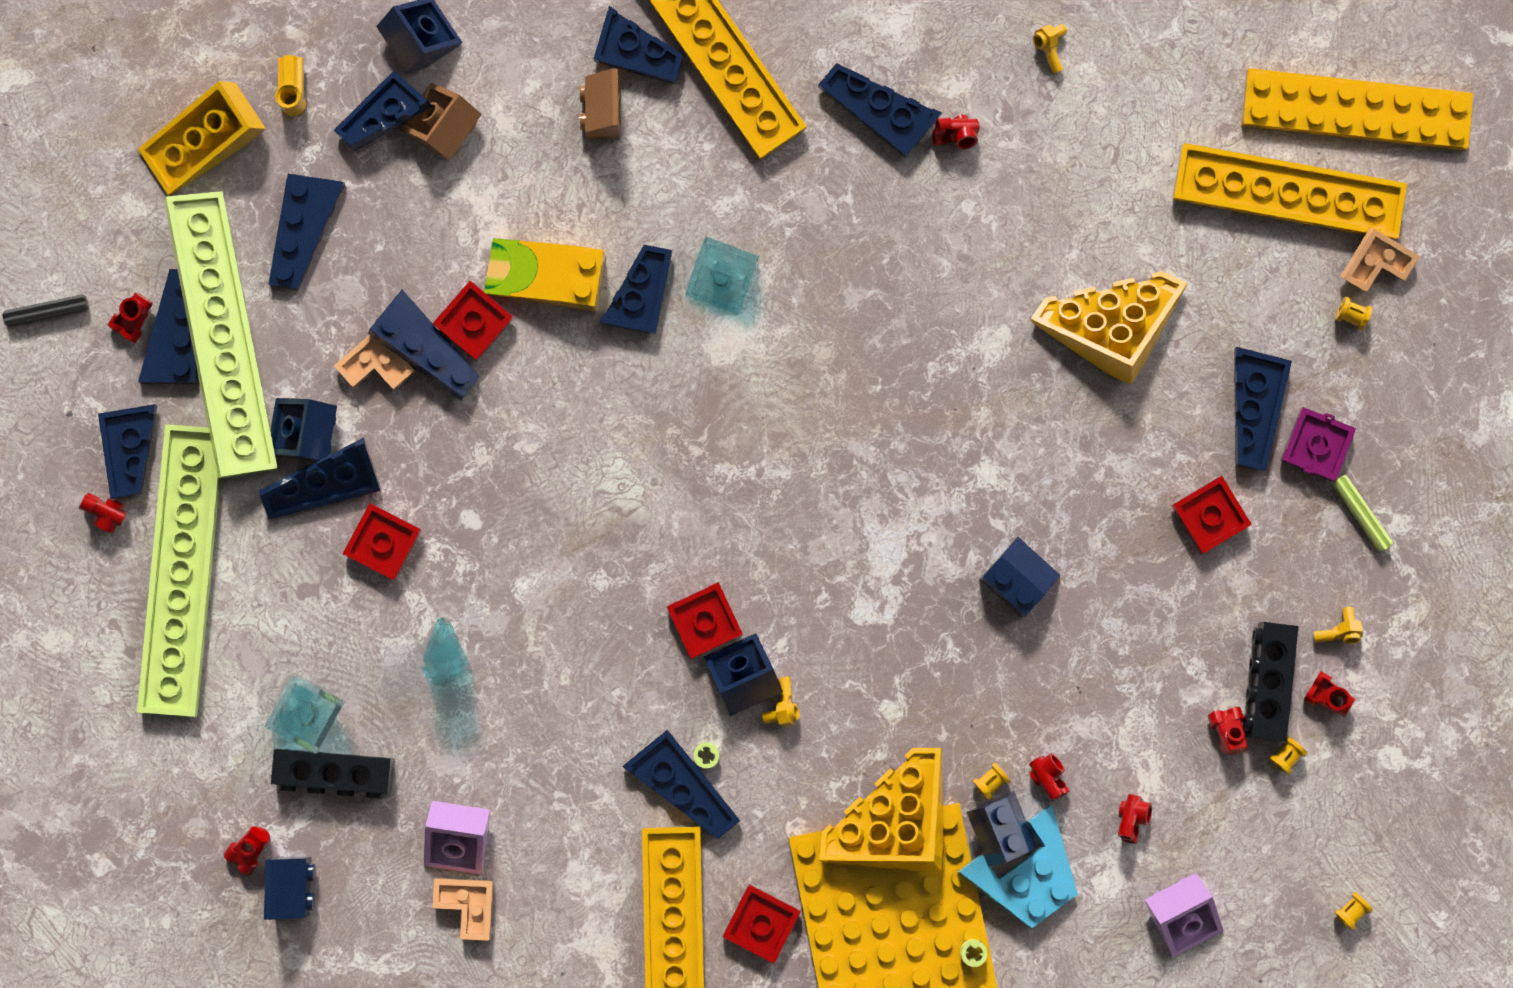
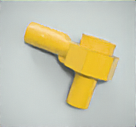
(1047, 39)
(1349, 630)
(786, 711)

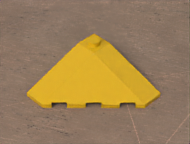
(1115, 325)
(897, 822)

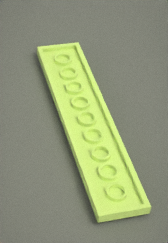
(220, 334)
(180, 574)

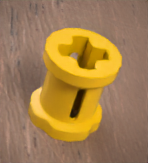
(1353, 313)
(1279, 759)
(982, 783)
(1353, 911)

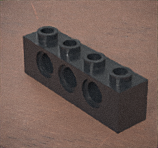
(1279, 697)
(378, 768)

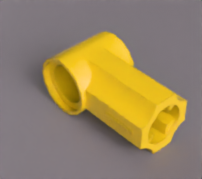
(291, 84)

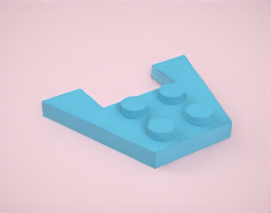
(1035, 884)

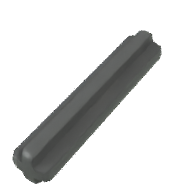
(45, 310)

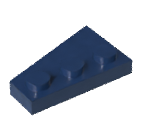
(635, 50)
(381, 111)
(642, 292)
(126, 448)

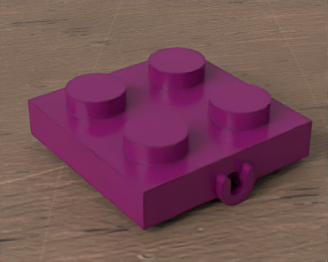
(1318, 444)

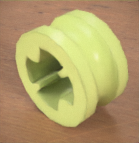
(713, 749)
(974, 943)

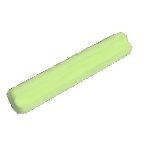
(1362, 513)

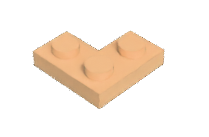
(1378, 252)
(372, 356)
(474, 900)

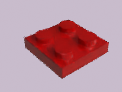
(473, 320)
(1211, 515)
(382, 541)
(704, 620)
(761, 923)

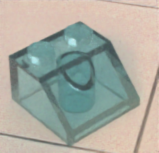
(722, 275)
(444, 655)
(304, 713)

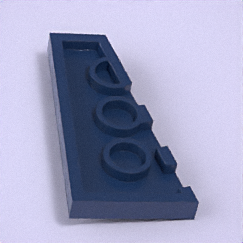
(888, 114)
(303, 218)
(417, 341)
(170, 347)
(1258, 401)
(329, 480)
(677, 778)

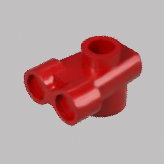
(960, 129)
(128, 321)
(107, 513)
(1324, 690)
(1230, 730)
(1046, 773)
(1133, 812)
(248, 849)

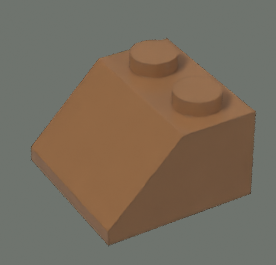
(602, 105)
(444, 124)

